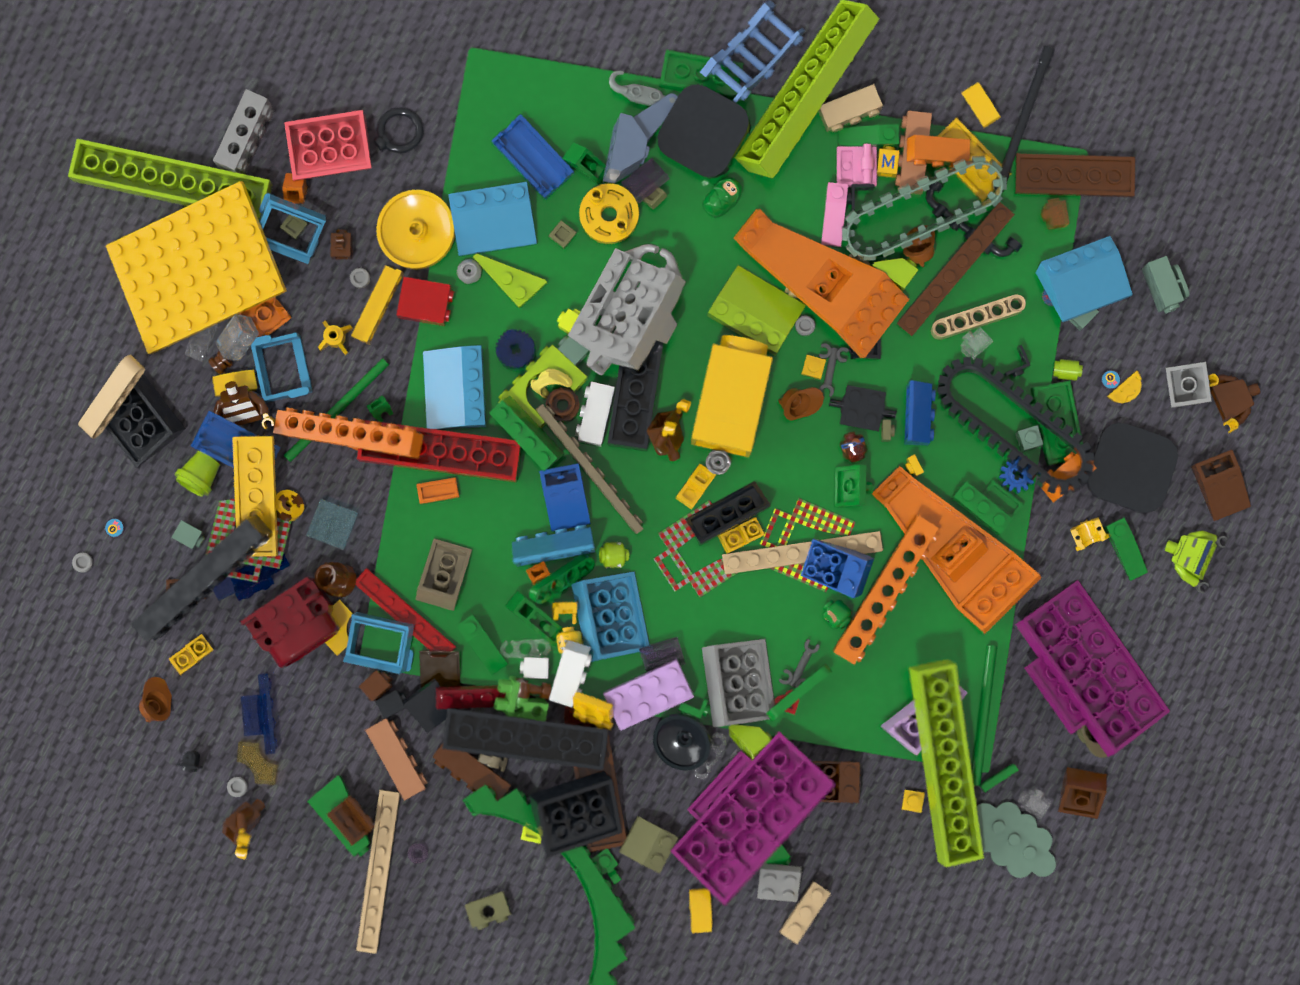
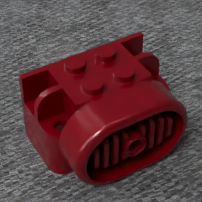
(293, 623)

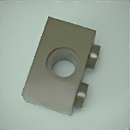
(477, 916)

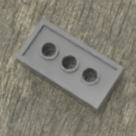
(242, 123)

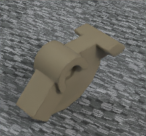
(493, 761)

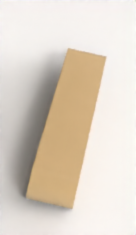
(986, 311)
(111, 396)

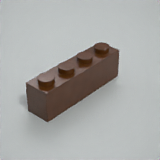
(468, 768)

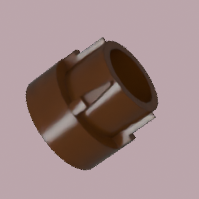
(567, 395)
(335, 579)

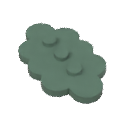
(1015, 840)

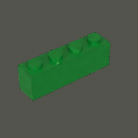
(526, 433)

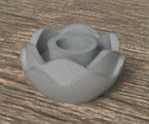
(471, 277)
(713, 457)

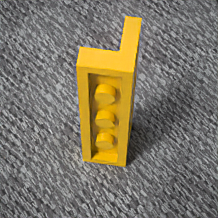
(377, 304)

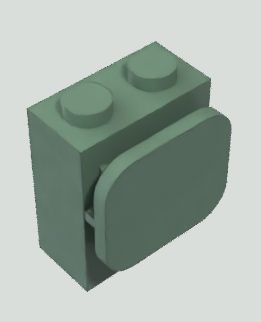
(1165, 284)

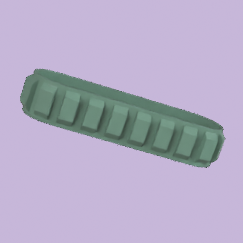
(941, 225)

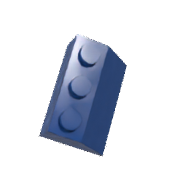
(919, 413)

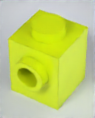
(567, 320)

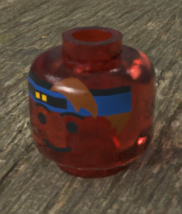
(853, 446)

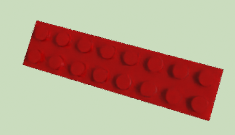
(455, 454)

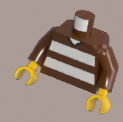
(242, 405)

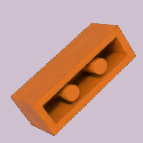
(937, 150)

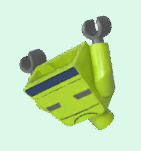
(1194, 555)

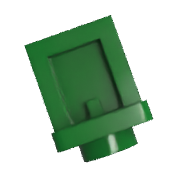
(691, 711)

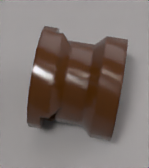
(220, 364)

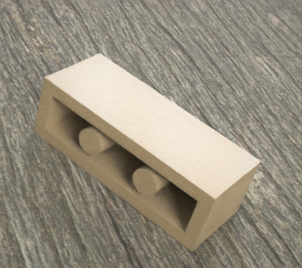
(850, 108)
(804, 912)

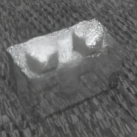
(237, 337)

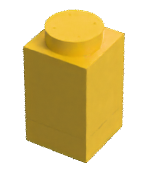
(732, 396)

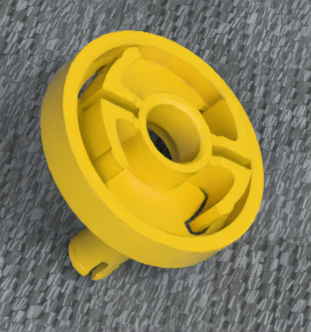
(598, 200)

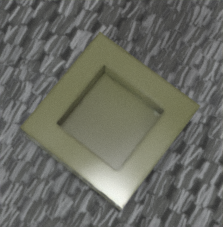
(655, 198)
(294, 226)
(562, 234)
(887, 430)

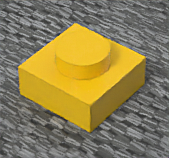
(813, 367)
(914, 466)
(912, 801)

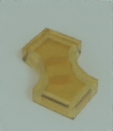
(250, 755)

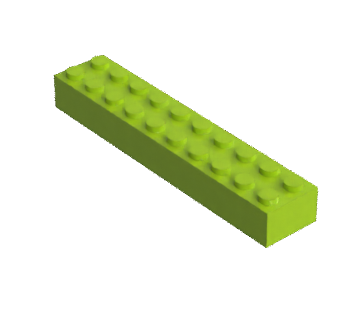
(807, 88)
(156, 175)
(946, 762)

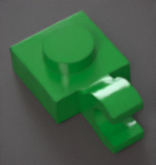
(607, 863)

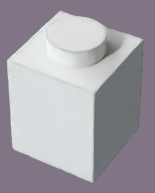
(535, 668)

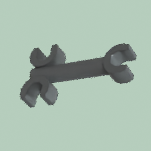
(833, 354)
(794, 680)

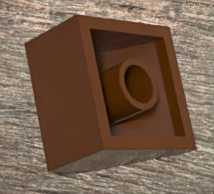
(1082, 792)

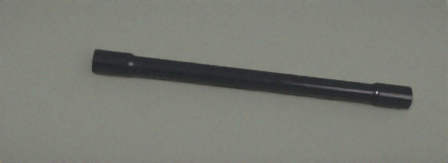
(1043, 64)

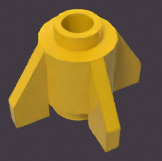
(338, 340)

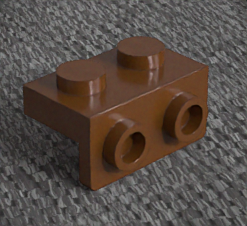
(351, 820)

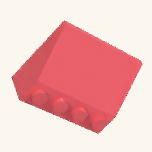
(328, 145)

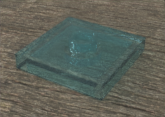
(332, 524)

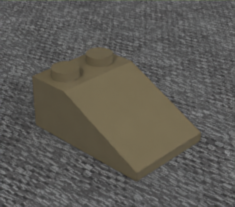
(443, 574)

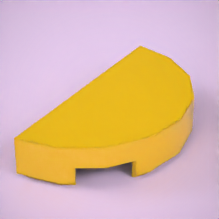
(1127, 390)

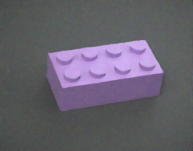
(649, 694)

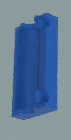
(533, 157)
(216, 438)

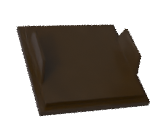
(440, 665)

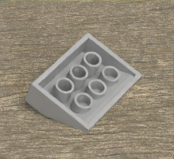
(738, 682)

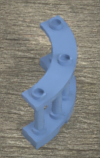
(736, 45)

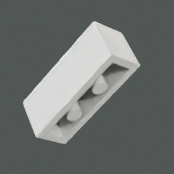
(595, 413)
(570, 673)

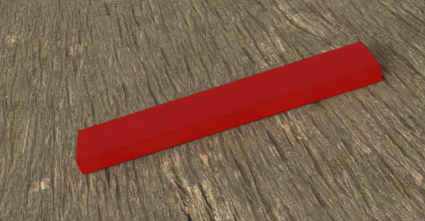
(402, 612)

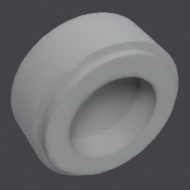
(360, 277)
(805, 325)
(82, 562)
(237, 787)

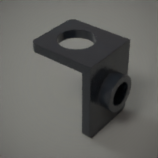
(857, 187)
(1020, 370)

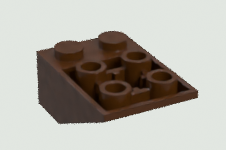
(1222, 485)
(846, 780)

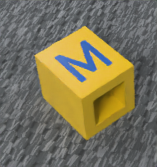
(887, 162)

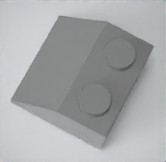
(1188, 384)

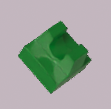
(378, 407)

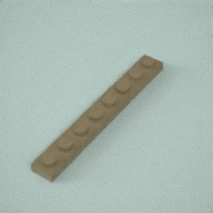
(584, 461)

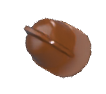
(920, 250)
(801, 403)
(156, 700)

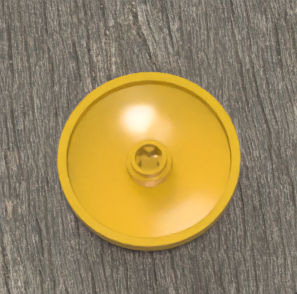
(415, 229)

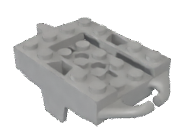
(644, 320)

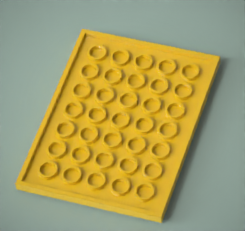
(196, 268)

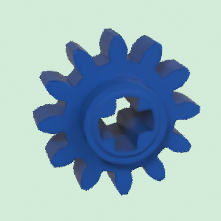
(1009, 478)

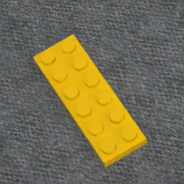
(256, 485)

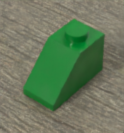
(585, 162)

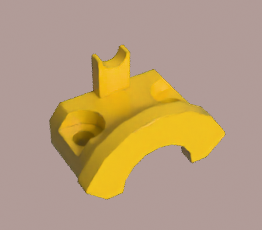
(1088, 533)
(564, 608)

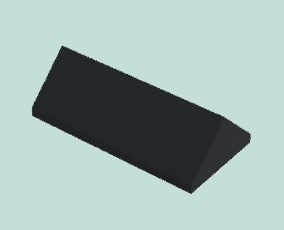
(727, 513)

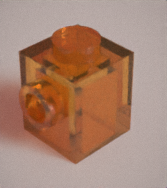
(1055, 214)

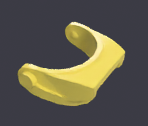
(550, 377)

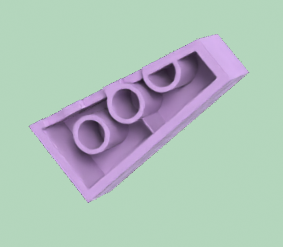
(904, 726)

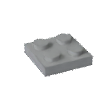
(779, 882)

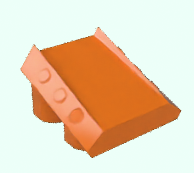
(267, 316)

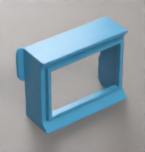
(271, 201)
(265, 342)
(405, 654)

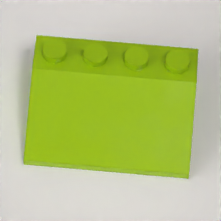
(756, 309)

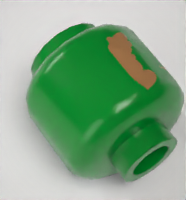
(837, 614)

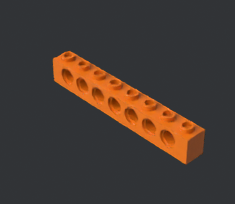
(408, 446)
(918, 526)

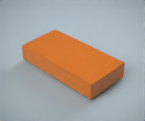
(437, 490)

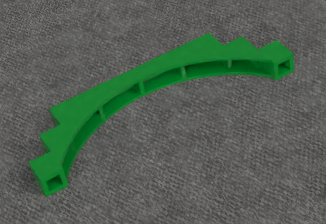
(608, 916)

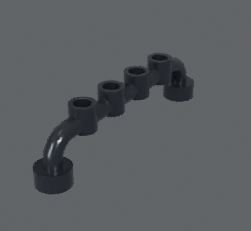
(940, 210)

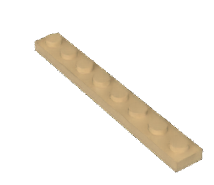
(795, 553)
(378, 871)

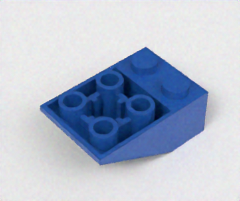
(565, 497)
(837, 567)

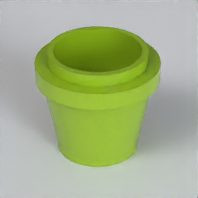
(198, 474)

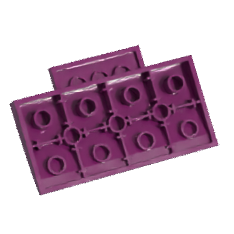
(1089, 671)
(749, 815)

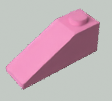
(834, 214)

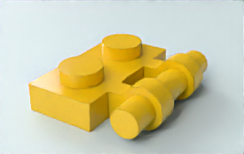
(593, 711)

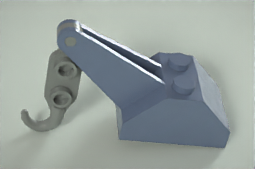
(632, 133)

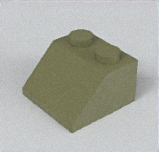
(648, 844)

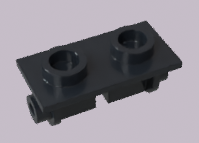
(190, 761)

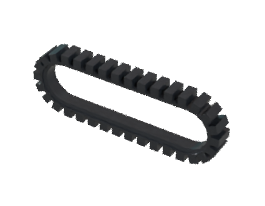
(1083, 450)

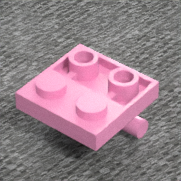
(856, 165)

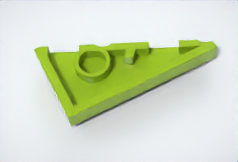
(514, 282)

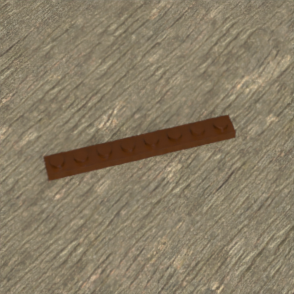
(955, 269)

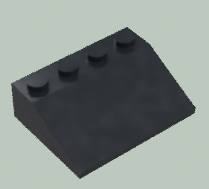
(143, 423)
(576, 813)

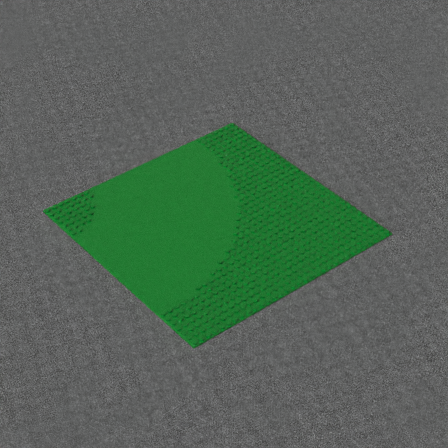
(787, 455)

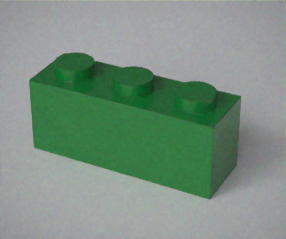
(982, 508)

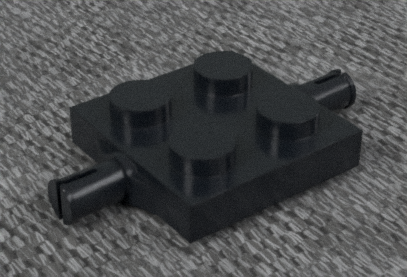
(862, 408)

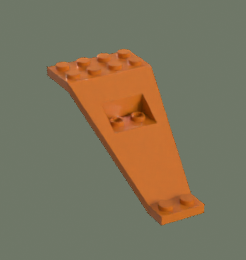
(855, 302)
(983, 576)

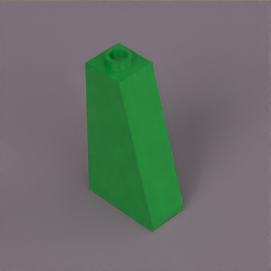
(327, 800)

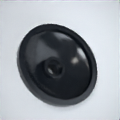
(675, 748)

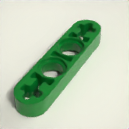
(543, 589)
(798, 692)

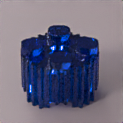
(511, 339)

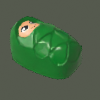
(722, 197)

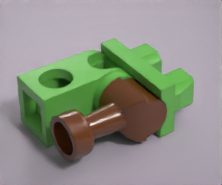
(517, 699)

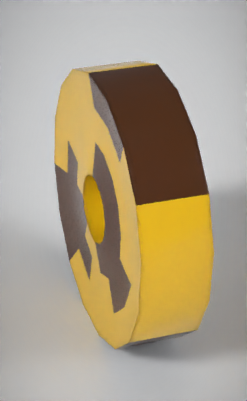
(293, 500)

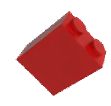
(425, 301)

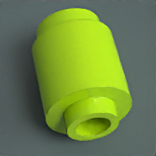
(1067, 369)

